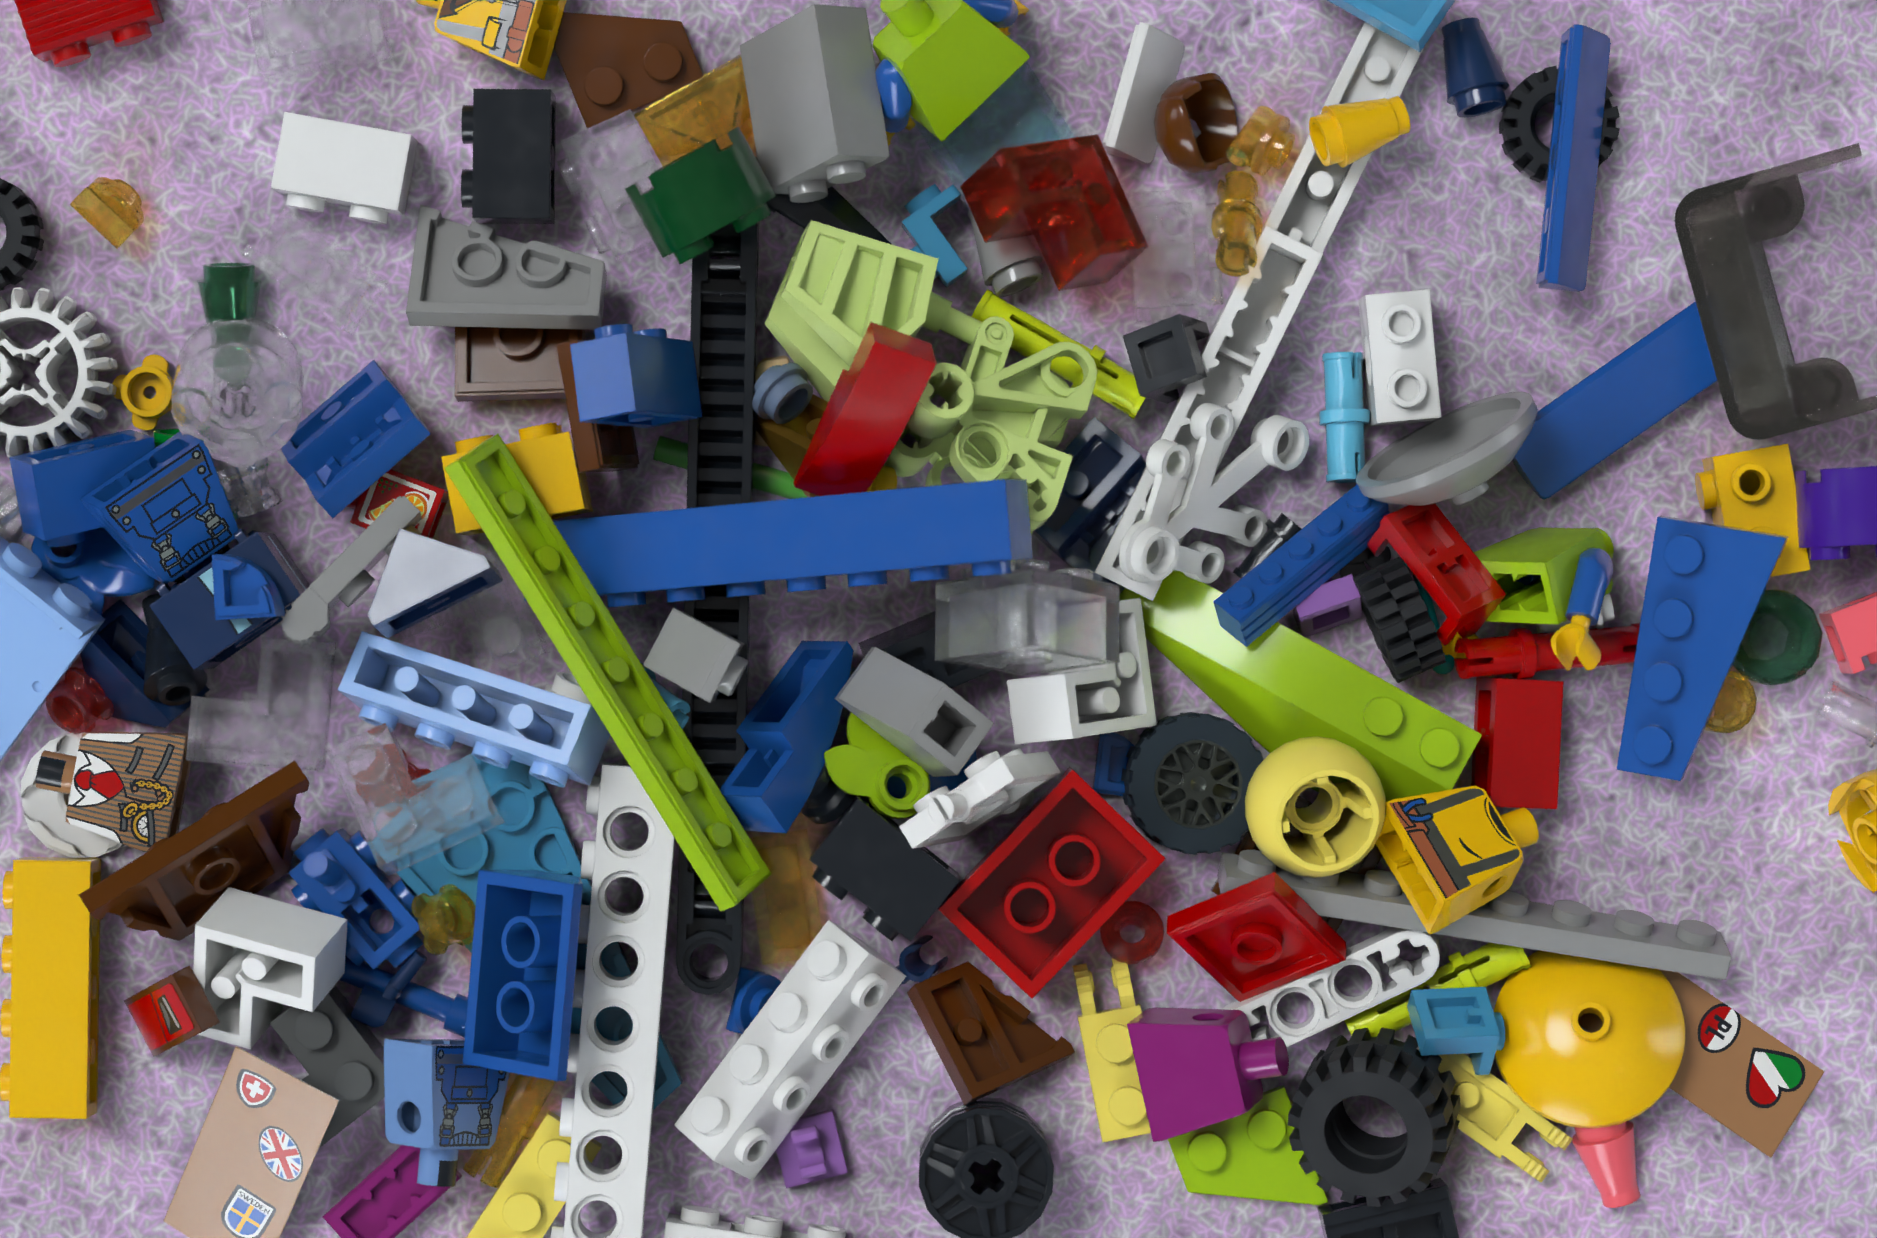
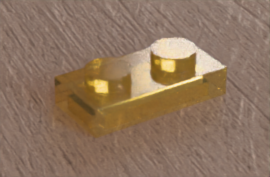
(788, 899)

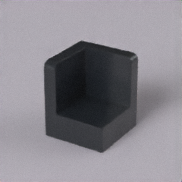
(1166, 356)

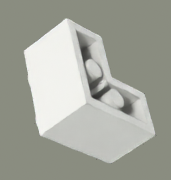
(1089, 698)
(264, 955)

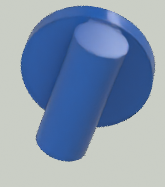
(750, 996)

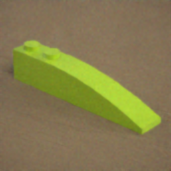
(1297, 689)

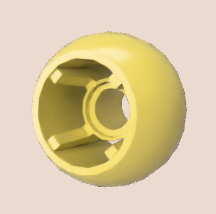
(1331, 836)

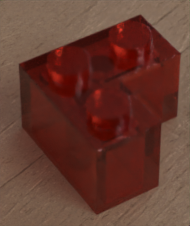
(1066, 200)

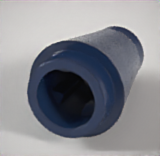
(1471, 70)

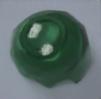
(1780, 640)

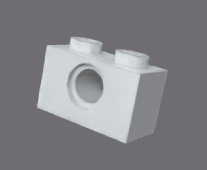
(1399, 357)

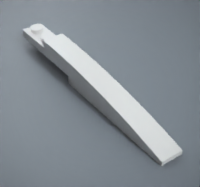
(1271, 291)

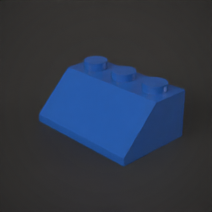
(523, 972)

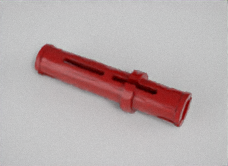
(1526, 653)

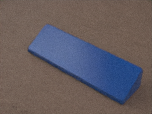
(1573, 159)
(1616, 404)

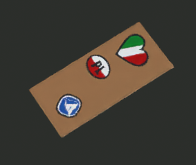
(1735, 1068)

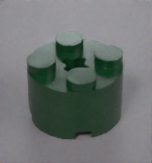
(703, 195)

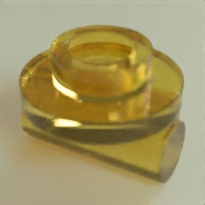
(1262, 142)
(111, 209)

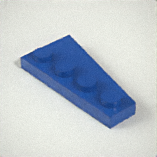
(1692, 623)

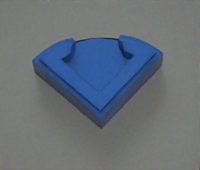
(243, 589)
(1109, 763)

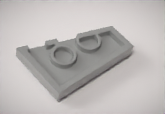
(492, 281)

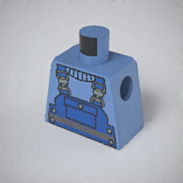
(439, 1104)

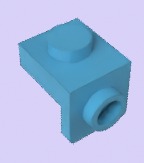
(928, 237)

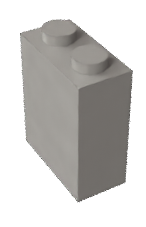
(815, 101)

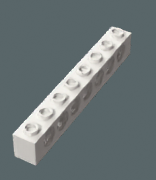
(638, 994)

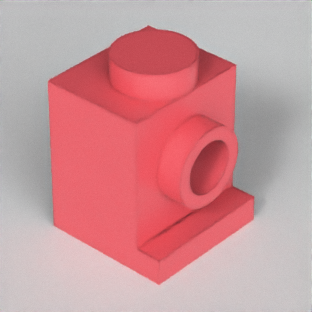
(1853, 632)

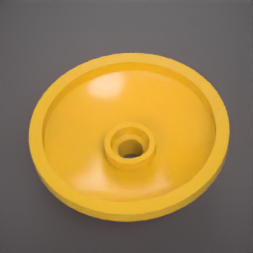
(1581, 1074)

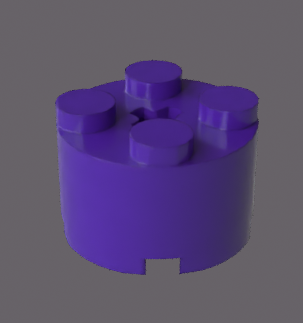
(1837, 511)

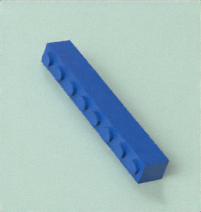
(804, 541)

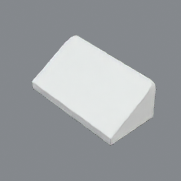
(1147, 73)

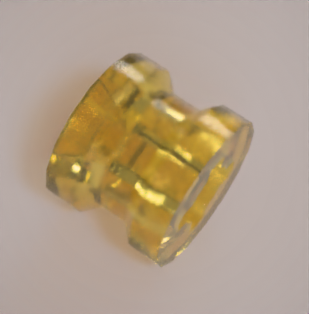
(1734, 705)

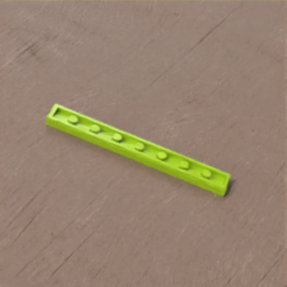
(608, 671)

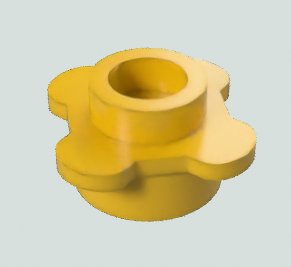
(132, 387)

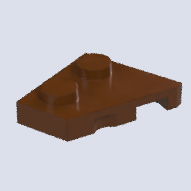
(622, 62)
(982, 1032)

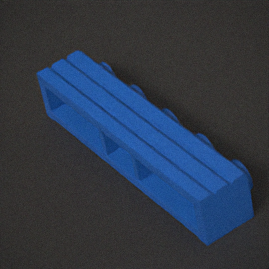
(1299, 566)

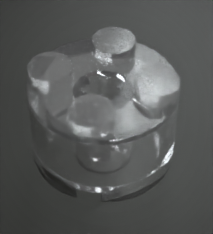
(236, 355)

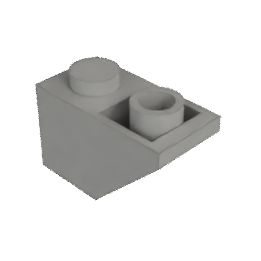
(697, 656)
(914, 713)

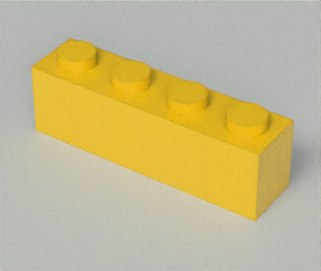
(52, 989)

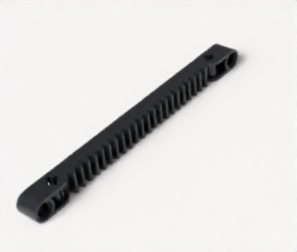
(718, 475)

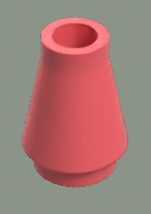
(1610, 1161)

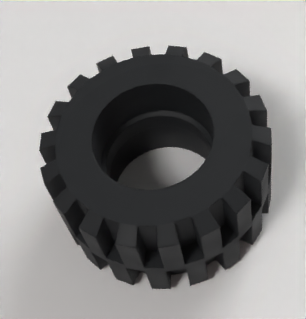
(1355, 1159)

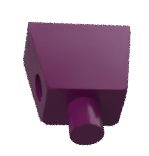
(1200, 1066)

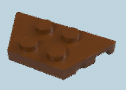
(232, 846)

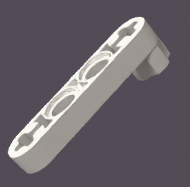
(1332, 1005)

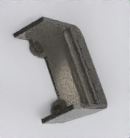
(1739, 308)

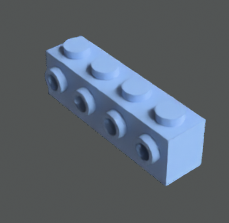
(476, 709)

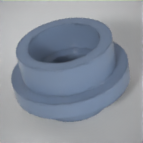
(782, 393)

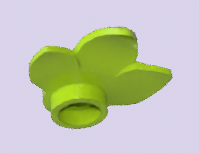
(868, 764)

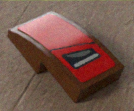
(171, 1011)

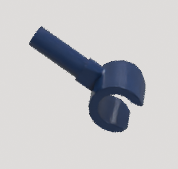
(912, 964)
(375, 1006)

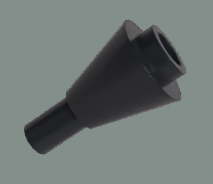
(167, 672)

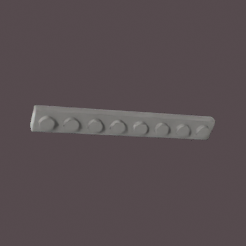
(1506, 920)

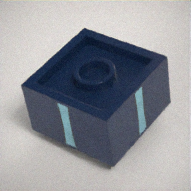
(189, 607)

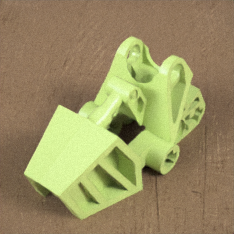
(993, 416)

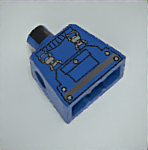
(166, 509)

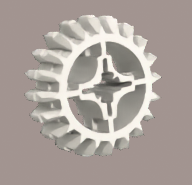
(52, 355)

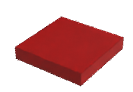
(1256, 937)

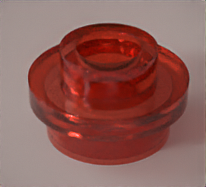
(1134, 914)

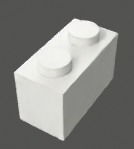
(343, 166)

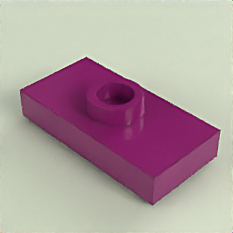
(385, 1199)

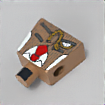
(122, 784)

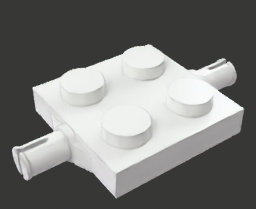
(993, 788)

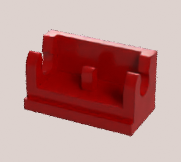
(1442, 567)
(1519, 741)

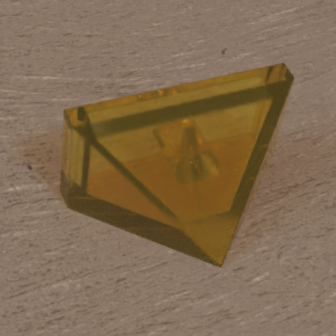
(698, 113)

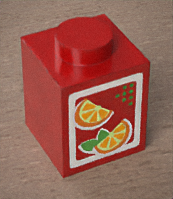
(424, 496)

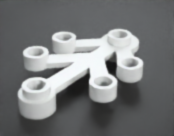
(1152, 545)

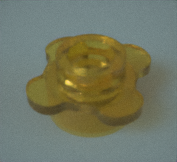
(444, 918)

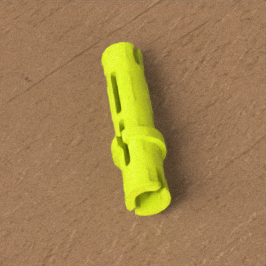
(1032, 335)
(1475, 969)

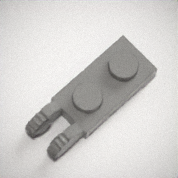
(348, 574)

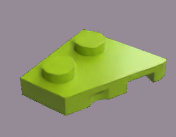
(1248, 1156)

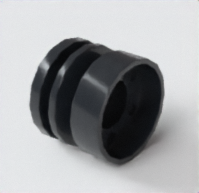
(979, 1133)

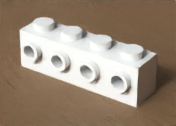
(789, 1051)

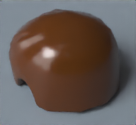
(1207, 103)

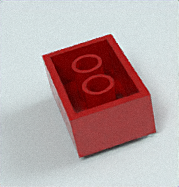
(1051, 882)

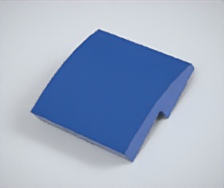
(354, 438)

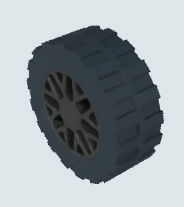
(1190, 782)

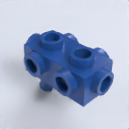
(344, 881)

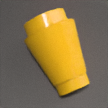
(1356, 129)

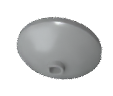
(1451, 453)

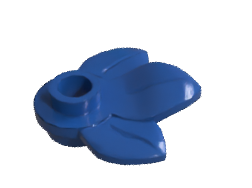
(96, 568)

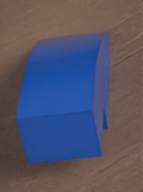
(788, 737)

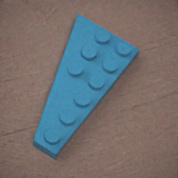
(537, 840)

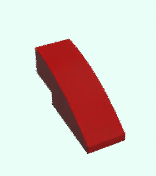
(866, 413)

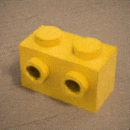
(1755, 494)

